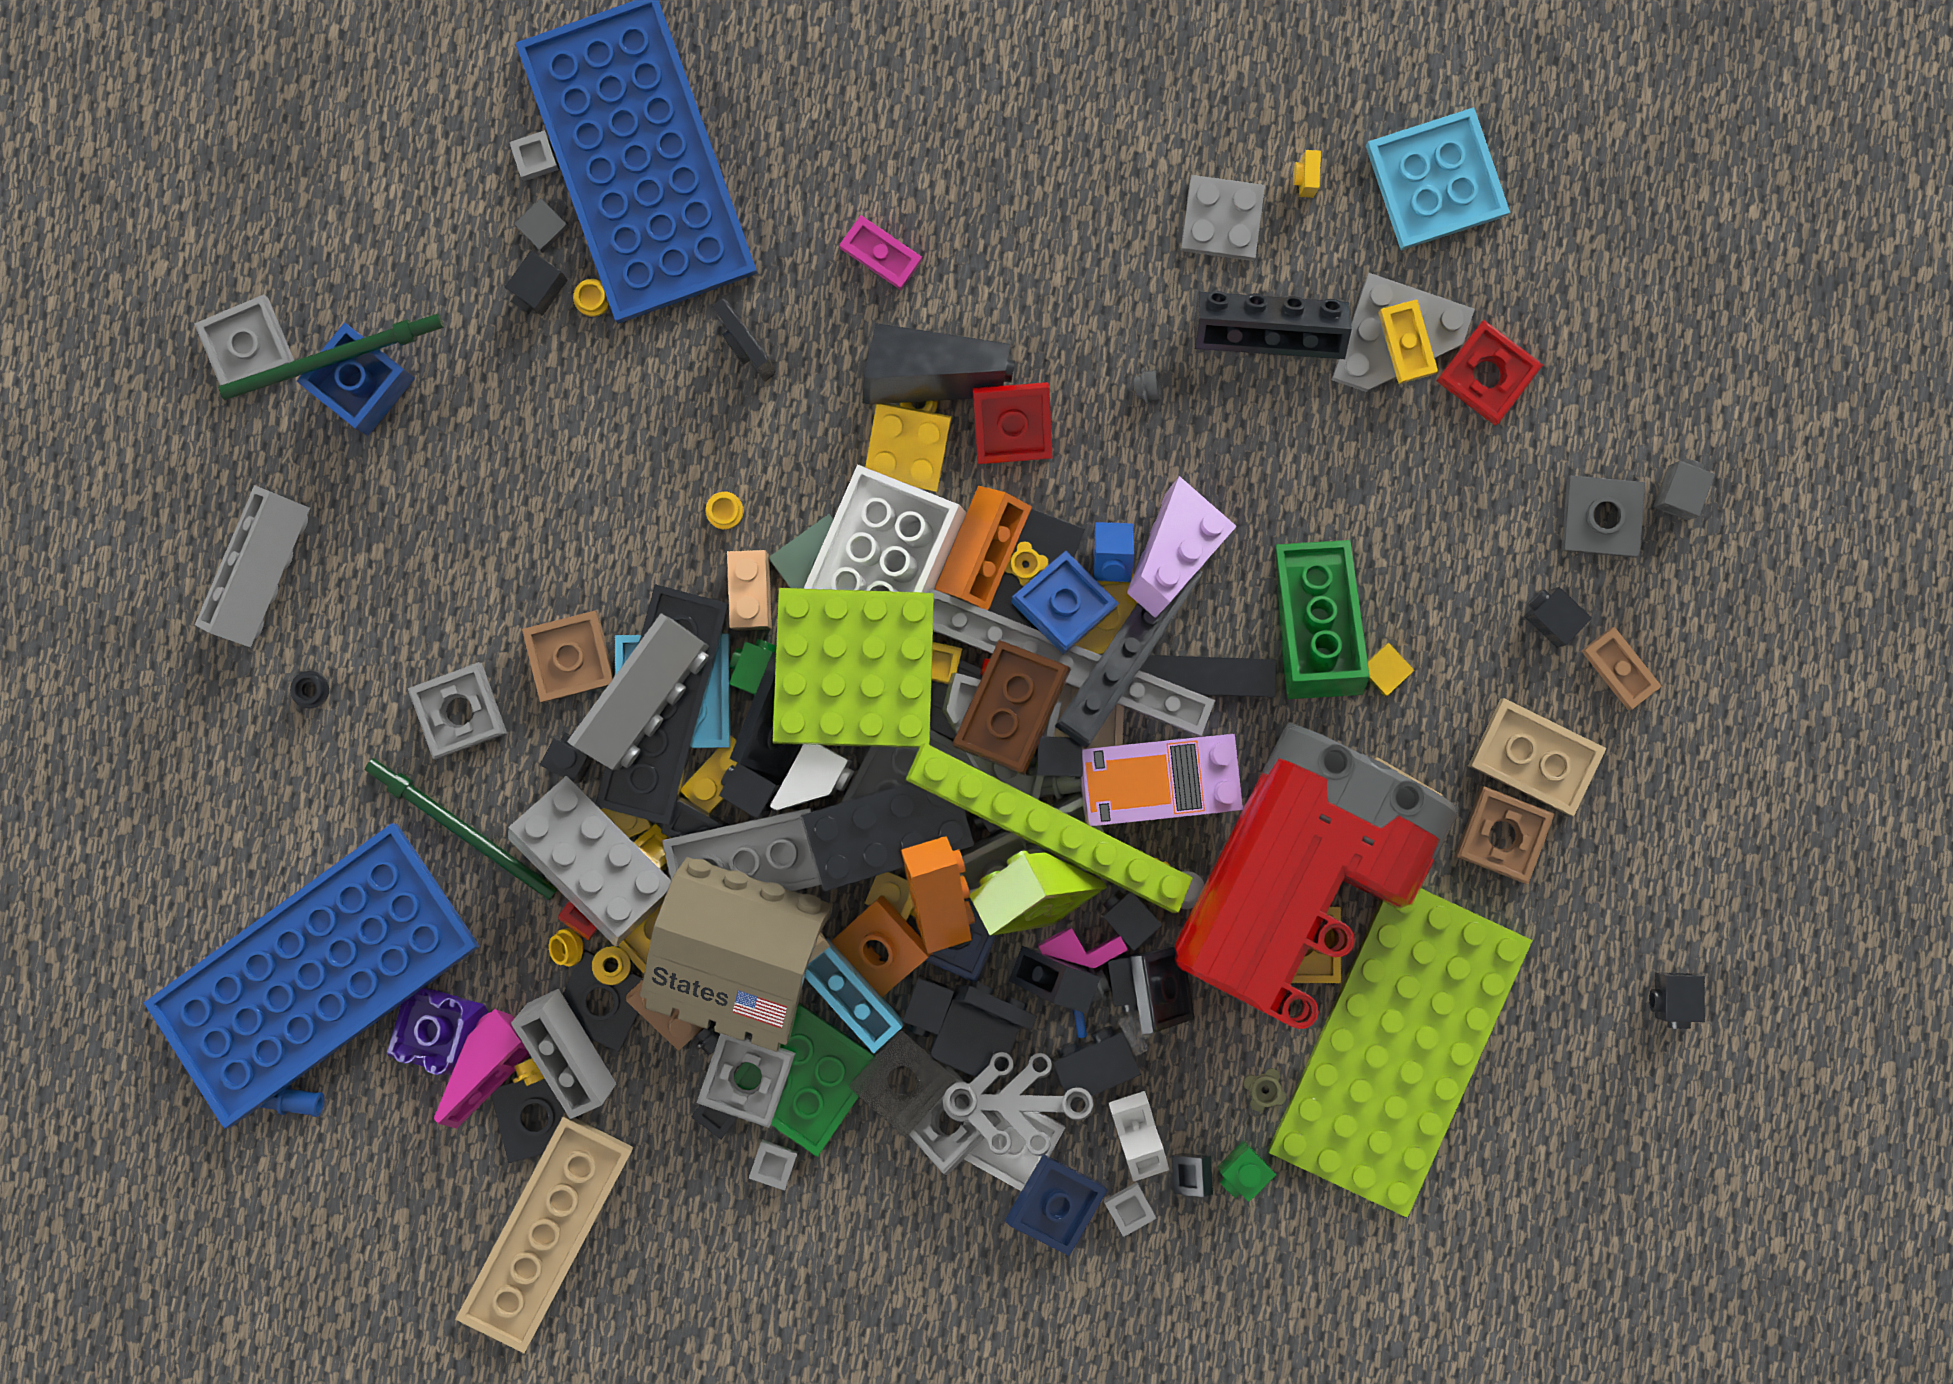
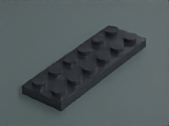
(655, 777)

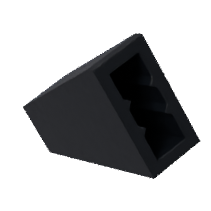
(931, 366)

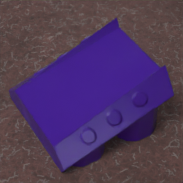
(433, 1030)

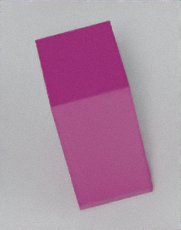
(1067, 947)

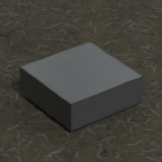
(541, 225)

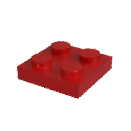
(1012, 423)

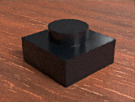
(714, 1120)
(1192, 1175)

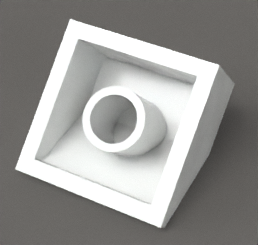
(813, 775)

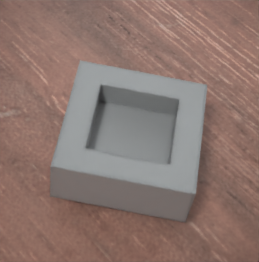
(534, 155)
(773, 1164)
(1130, 1209)

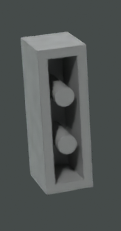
(564, 1053)

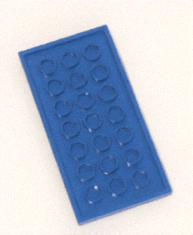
(636, 158)
(311, 975)

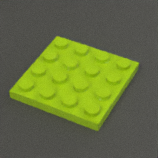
(853, 668)

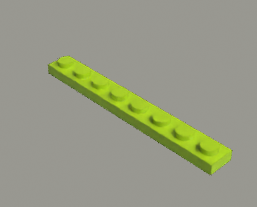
(1048, 828)

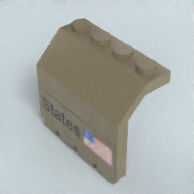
(732, 952)

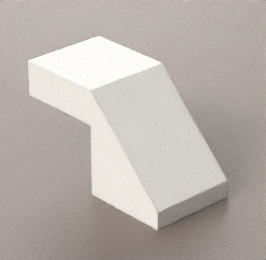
(1138, 1136)

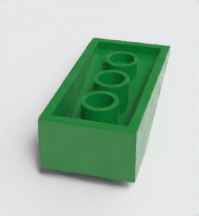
(1320, 620)

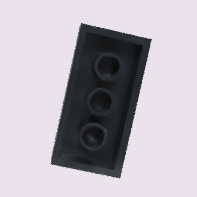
(870, 831)

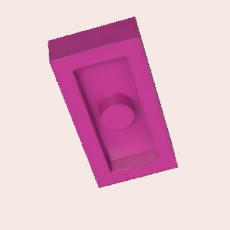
(880, 252)

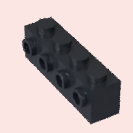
(1272, 325)

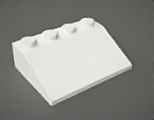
(886, 537)

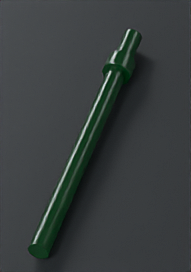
(402, 333)
(402, 787)

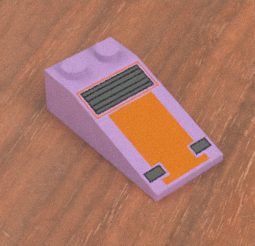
(1160, 780)

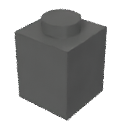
(1684, 489)

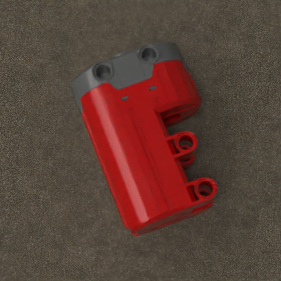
(1306, 828)

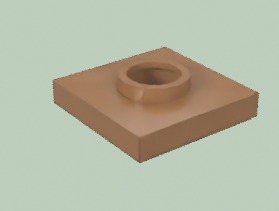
(1530, 827)

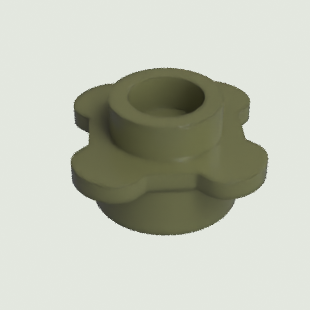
(1274, 1095)

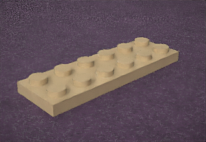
(544, 1233)

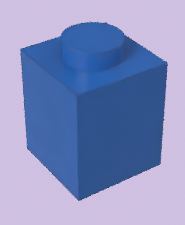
(1113, 552)

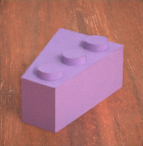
(1178, 545)

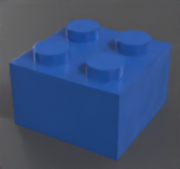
(359, 387)

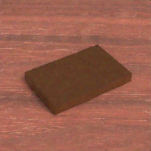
(1011, 707)

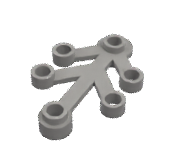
(1011, 1103)

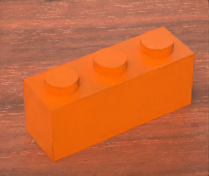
(983, 547)
(938, 894)

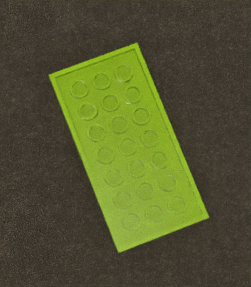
(1399, 1049)

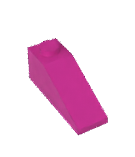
(481, 1067)

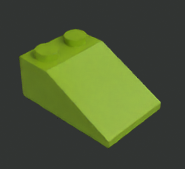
(1032, 893)

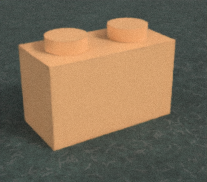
(749, 590)

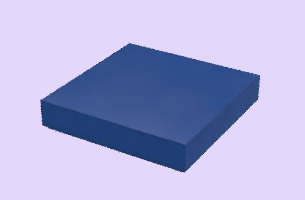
(1064, 602)

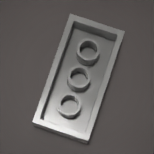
(590, 861)

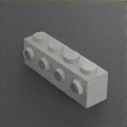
(252, 567)

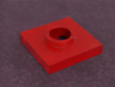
(1515, 367)

